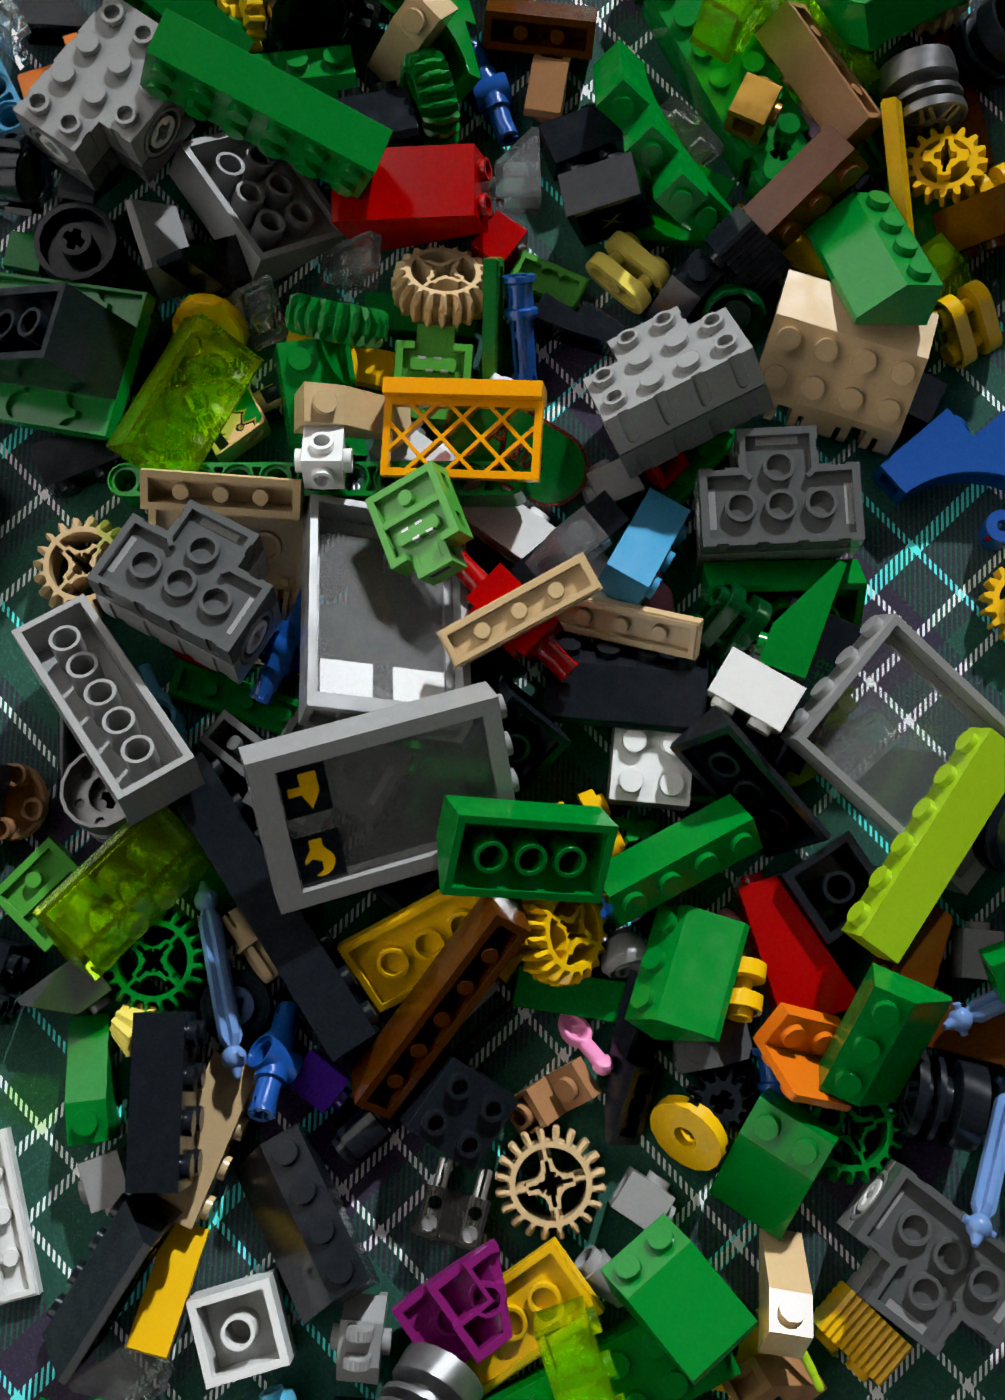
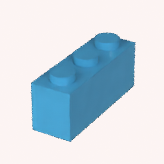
(645, 549)

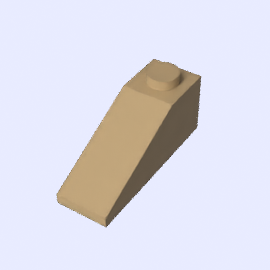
(411, 28)
(345, 406)
(784, 1296)

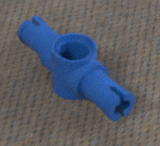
(493, 99)
(279, 656)
(274, 1061)

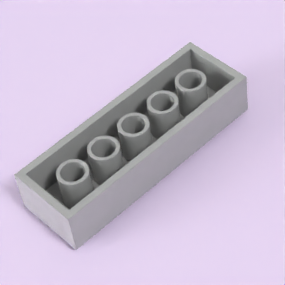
(108, 709)

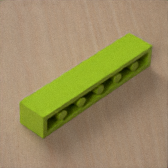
(930, 846)

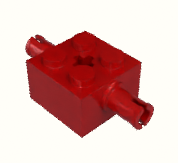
(535, 643)

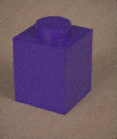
(322, 1082)

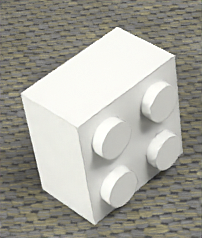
(755, 693)
(647, 771)
(241, 1328)

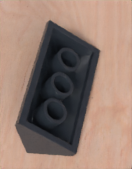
(731, 764)

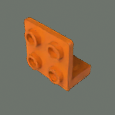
(792, 1047)

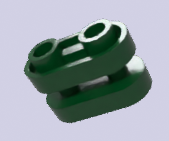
(731, 620)

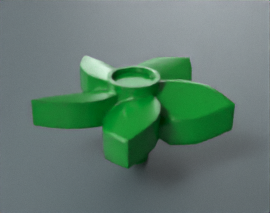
(636, 828)

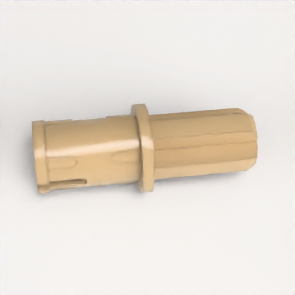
(250, 945)

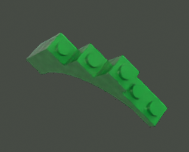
(676, 179)

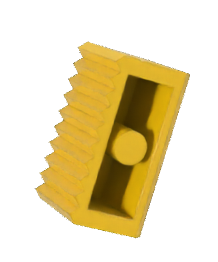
(860, 1333)

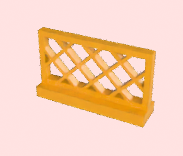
(470, 395)

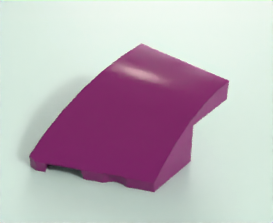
(460, 1306)

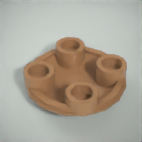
(25, 804)

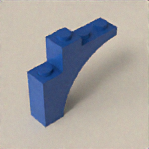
(944, 456)

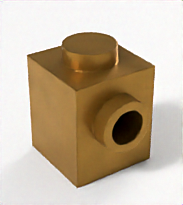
(753, 108)

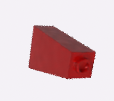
(796, 959)

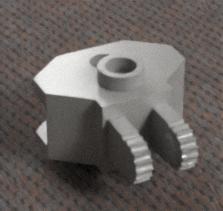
(361, 1338)

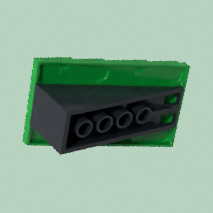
(68, 353)

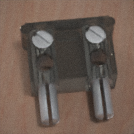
(451, 1220)

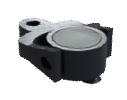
(23, 174)

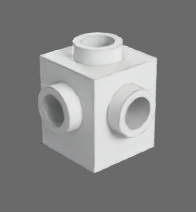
(323, 457)

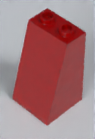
(420, 196)

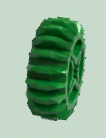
(432, 96)
(336, 321)
(171, 974)
(854, 1143)

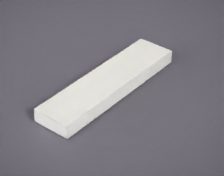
(18, 1258)

